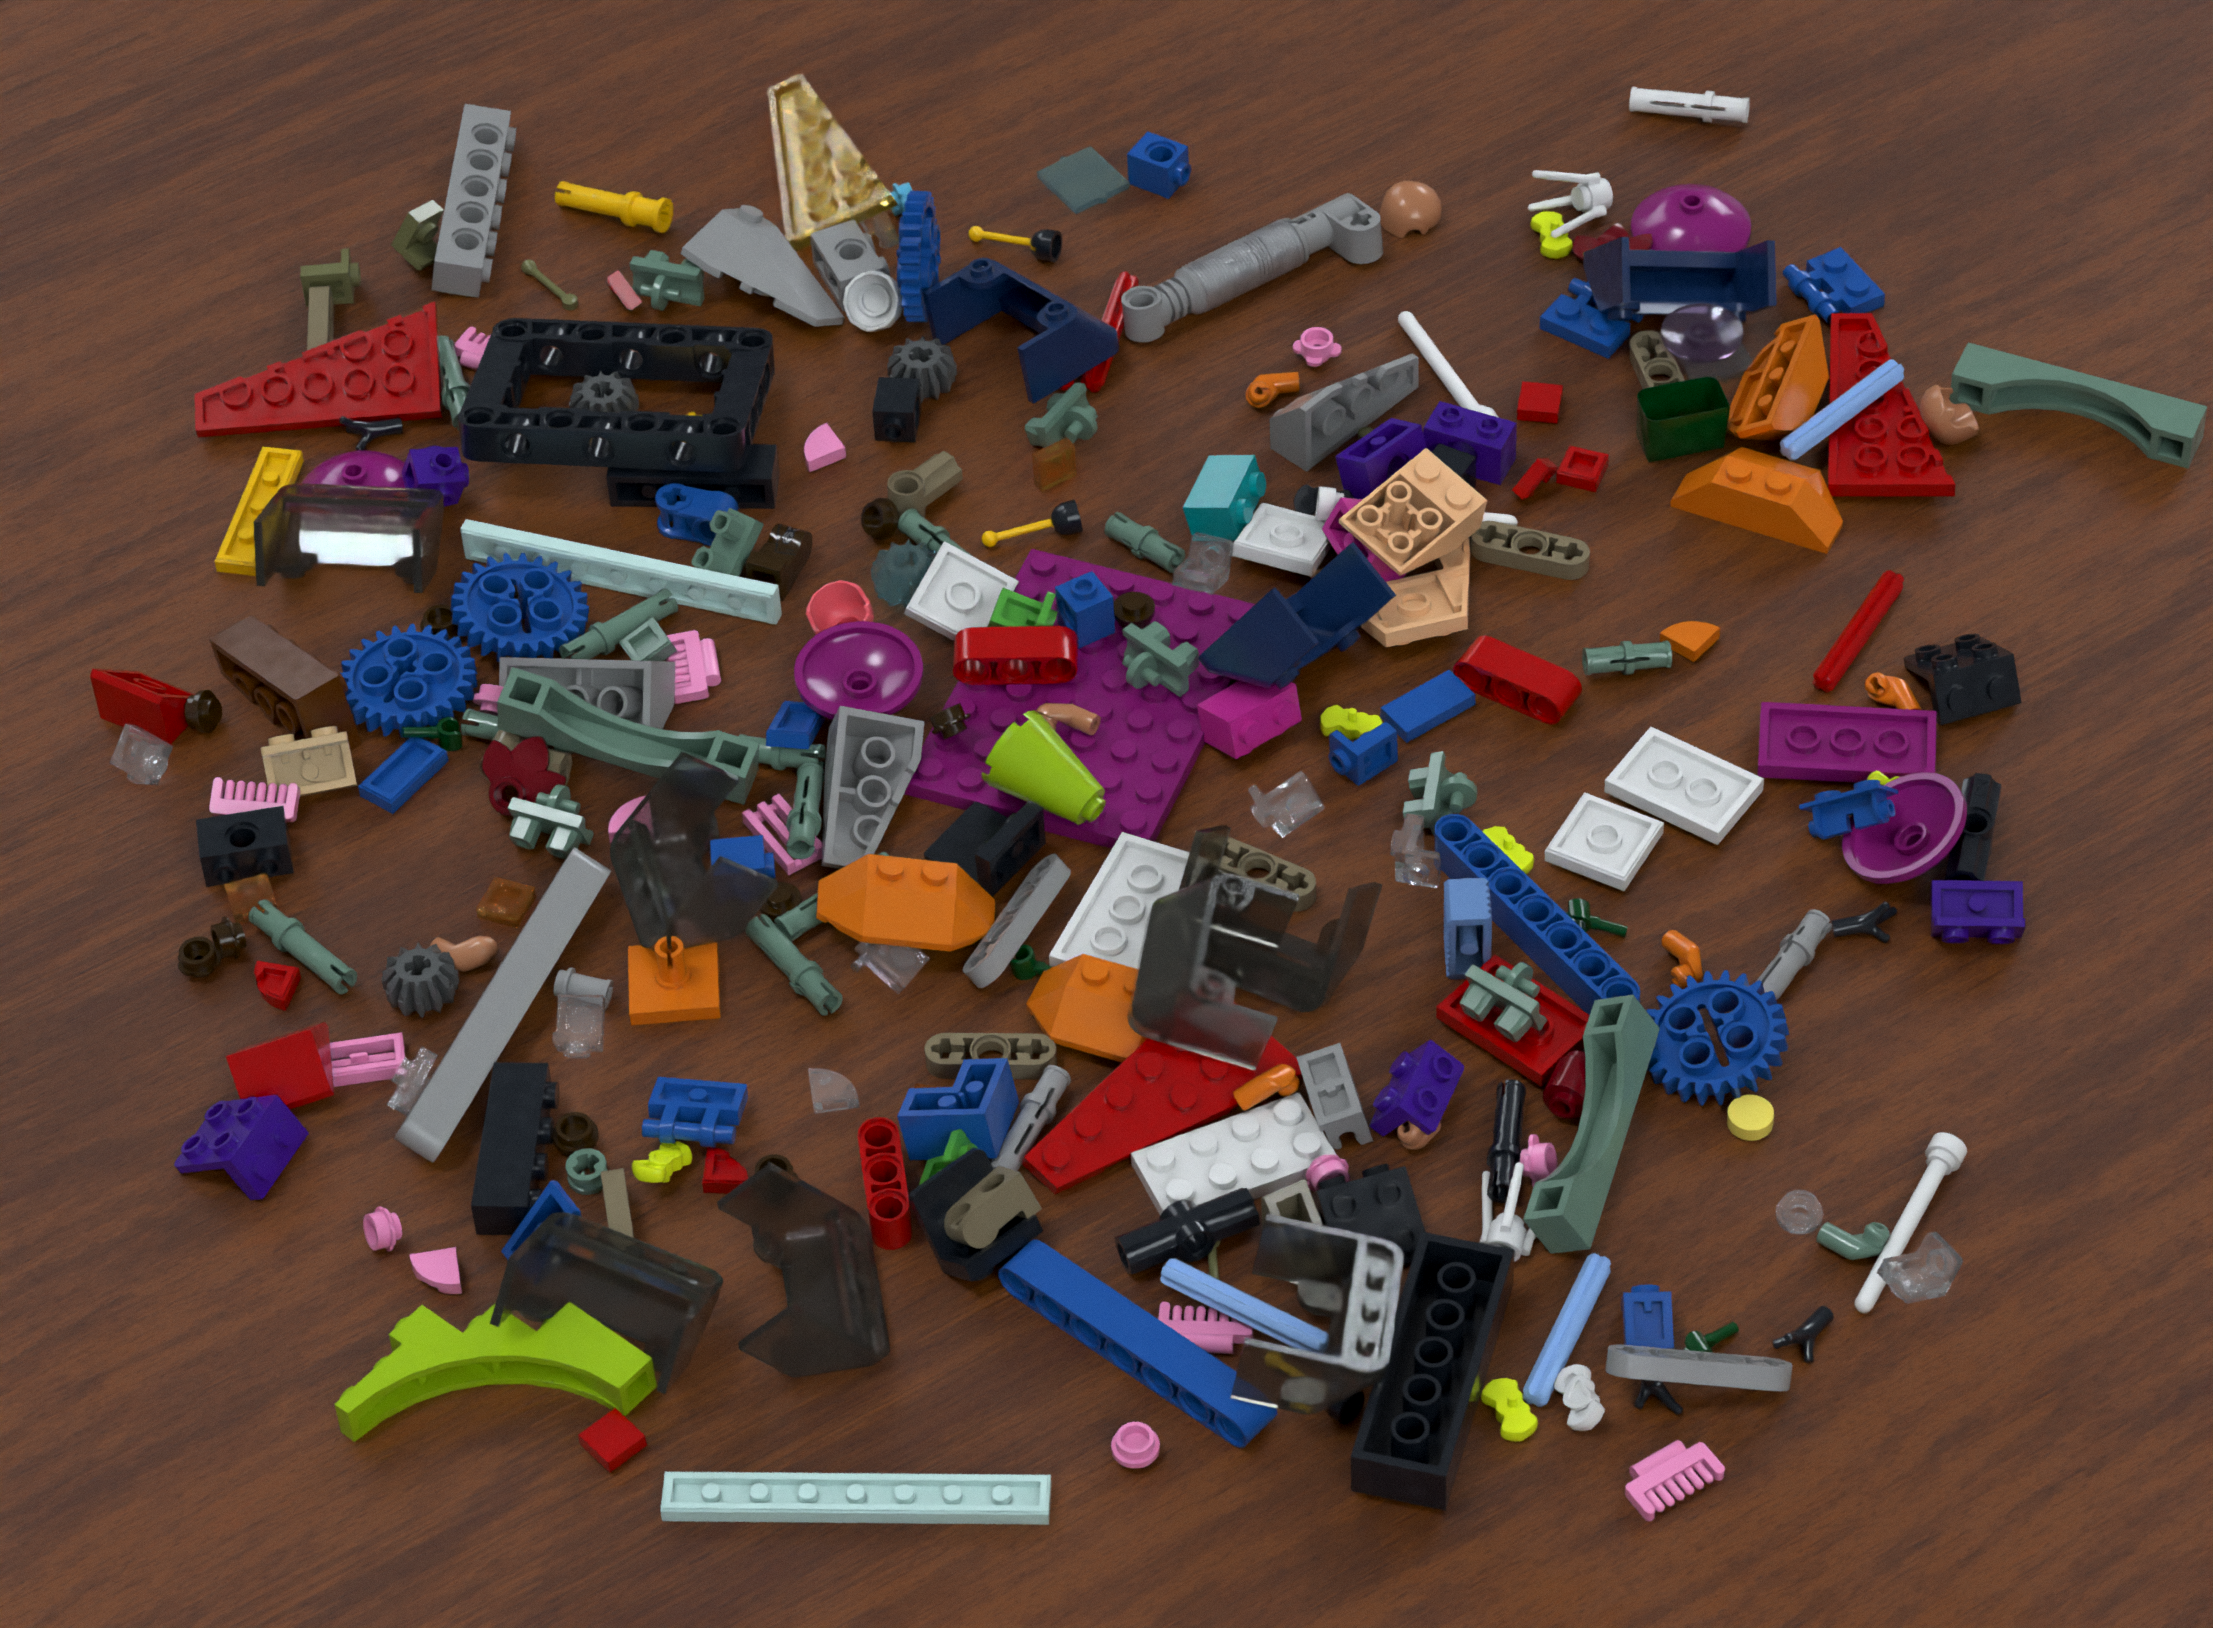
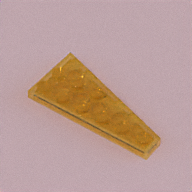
(818, 166)

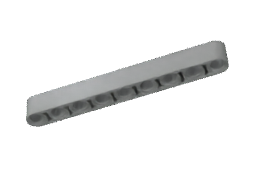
(502, 1005)

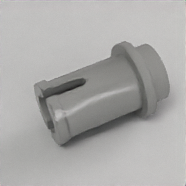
(572, 983)

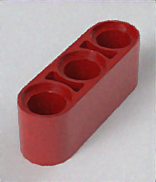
(1015, 655)
(1518, 679)
(884, 1183)

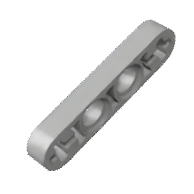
(1016, 921)
(1699, 1367)

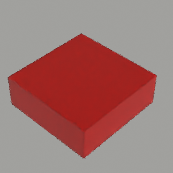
(1539, 402)
(1582, 468)
(612, 1440)

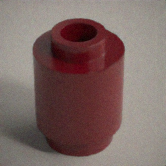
(1566, 1086)

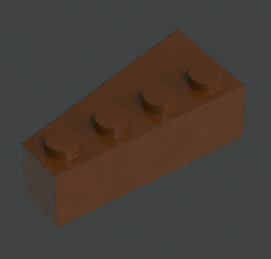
(284, 680)

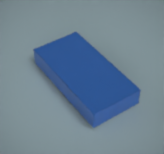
(1428, 706)
(794, 726)
(403, 774)

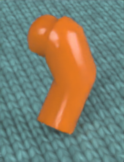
(1688, 956)
(1277, 1079)

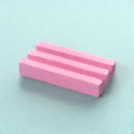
(769, 813)
(365, 1067)

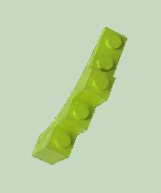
(436, 1358)

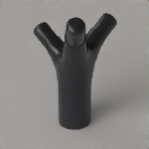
(371, 429)
(1865, 923)
(1807, 1332)
(1660, 1391)

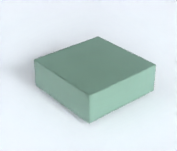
(648, 643)

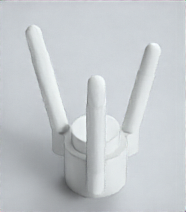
(1590, 196)
(1507, 1229)

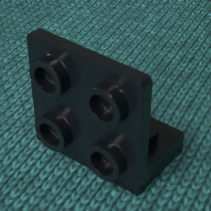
(991, 844)

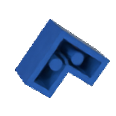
(978, 1103)

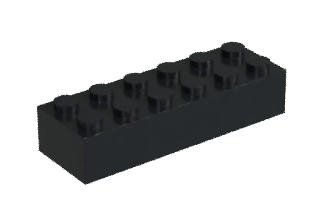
(1435, 1371)

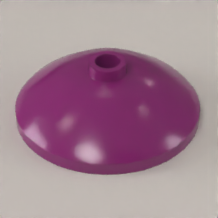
(1693, 220)
(359, 469)
(858, 668)
(1919, 836)

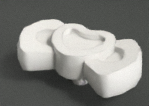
(1579, 1395)

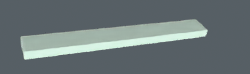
(628, 571)
(856, 1498)

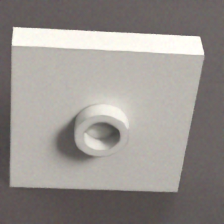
(1283, 540)
(957, 592)
(1604, 841)

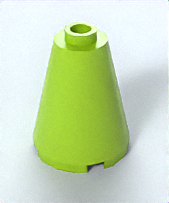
(1041, 768)

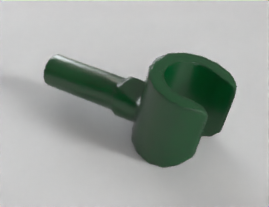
(446, 732)
(1580, 912)
(1025, 965)
(1697, 1342)

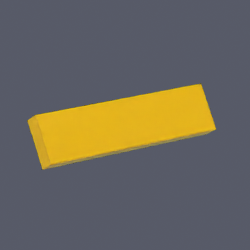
(272, 471)

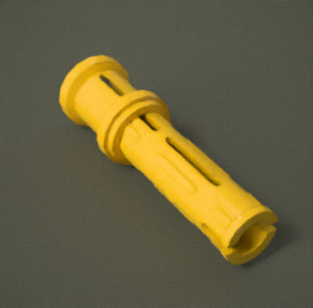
(630, 208)

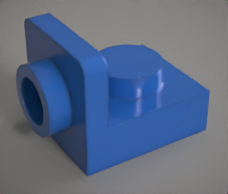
(1366, 755)
(1647, 1317)

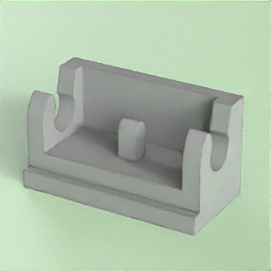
(1334, 1095)

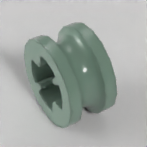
(581, 1160)

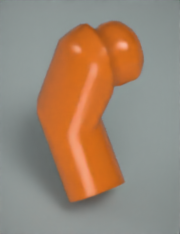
(1268, 386)
(1891, 691)

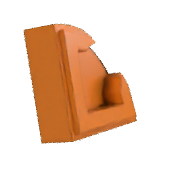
(1691, 638)

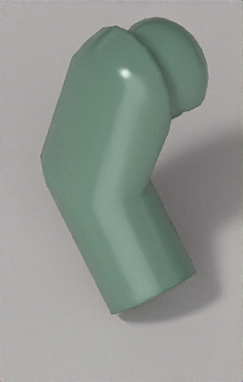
(1854, 1246)

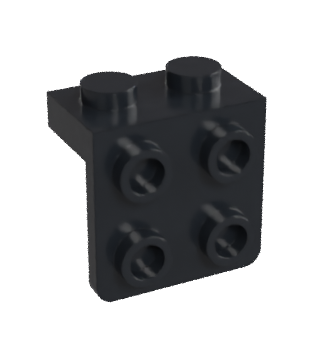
(1966, 677)
(939, 1193)
(1374, 1206)

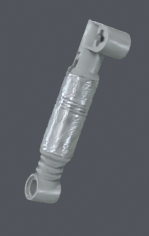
(1253, 260)

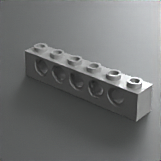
(472, 200)

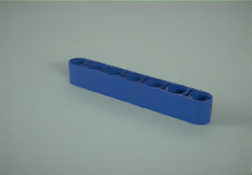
(1532, 916)
(1133, 1341)

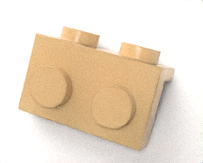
(311, 763)

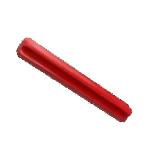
(1113, 316)
(1858, 631)

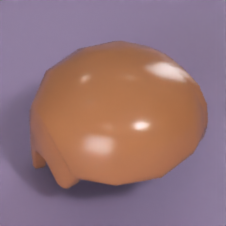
(1410, 207)
(1945, 420)

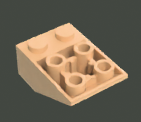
(1416, 514)

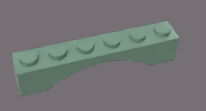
(2156, 423)
(544, 708)
(1617, 1053)

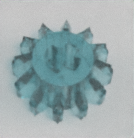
(900, 571)

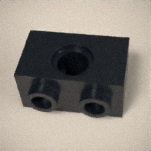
(244, 845)

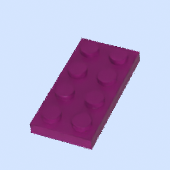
(1844, 742)

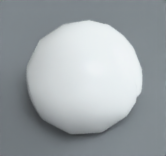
(872, 301)

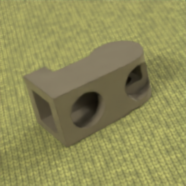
(989, 1206)

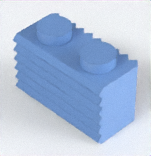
(1466, 925)

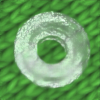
(1801, 1203)

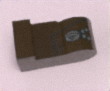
(781, 556)

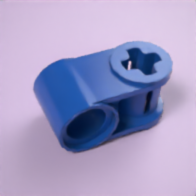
(692, 513)

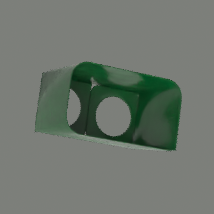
(1681, 418)

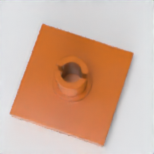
(673, 983)

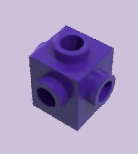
(437, 470)

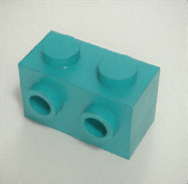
(1225, 496)

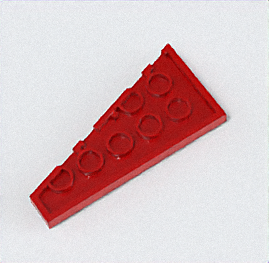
(357, 376)
(1887, 443)
(1141, 1103)

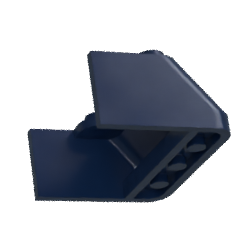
(1663, 280)
(1068, 337)
(1290, 633)

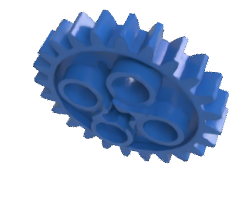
(918, 253)
(492, 617)
(408, 679)
(1753, 1022)

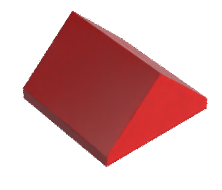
(140, 701)
(287, 1066)

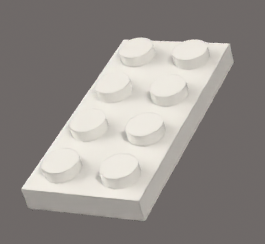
(1117, 904)
(1250, 1150)

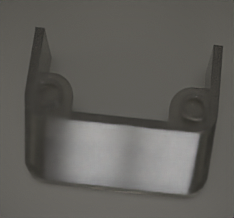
(350, 527)
(662, 867)
(1297, 971)
(1191, 1004)
(828, 1276)
(1337, 1277)
(615, 1282)

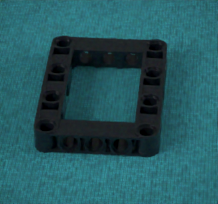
(634, 439)

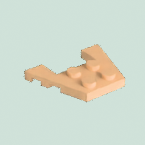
(1426, 602)

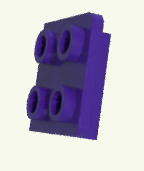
(247, 1139)

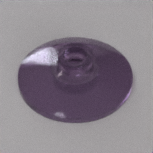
(1702, 333)

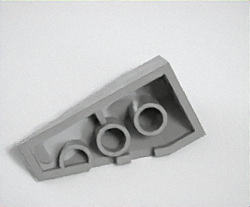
(763, 260)
(1332, 415)
(623, 688)
(865, 779)

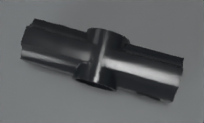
(1972, 851)
(1187, 1231)

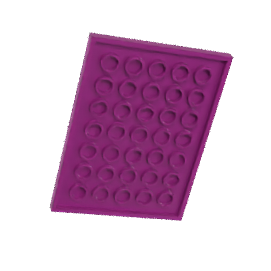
(1144, 734)

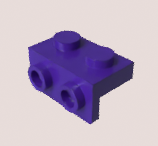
(1977, 910)
(1417, 1089)

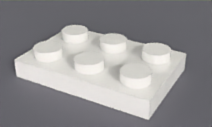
(1684, 785)

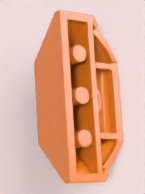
(1781, 383)
(1763, 497)
(906, 903)
(1087, 1006)

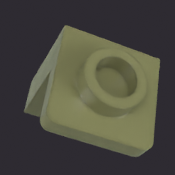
(416, 235)
(340, 276)

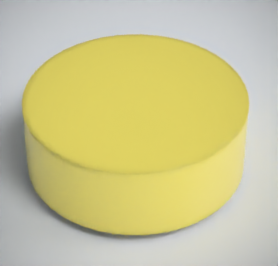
(1750, 1117)

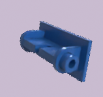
(1866, 803)

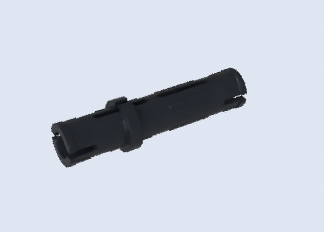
(1506, 1138)

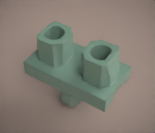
(667, 281)
(1066, 416)
(732, 544)
(1154, 662)
(1441, 791)
(551, 815)
(1518, 1009)

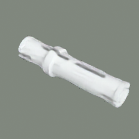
(1735, 108)

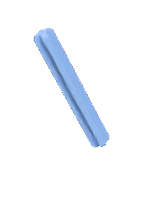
(1841, 410)
(1243, 1307)
(1566, 1329)

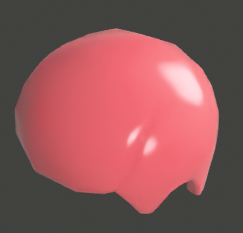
(838, 604)

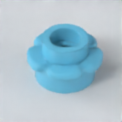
(900, 195)

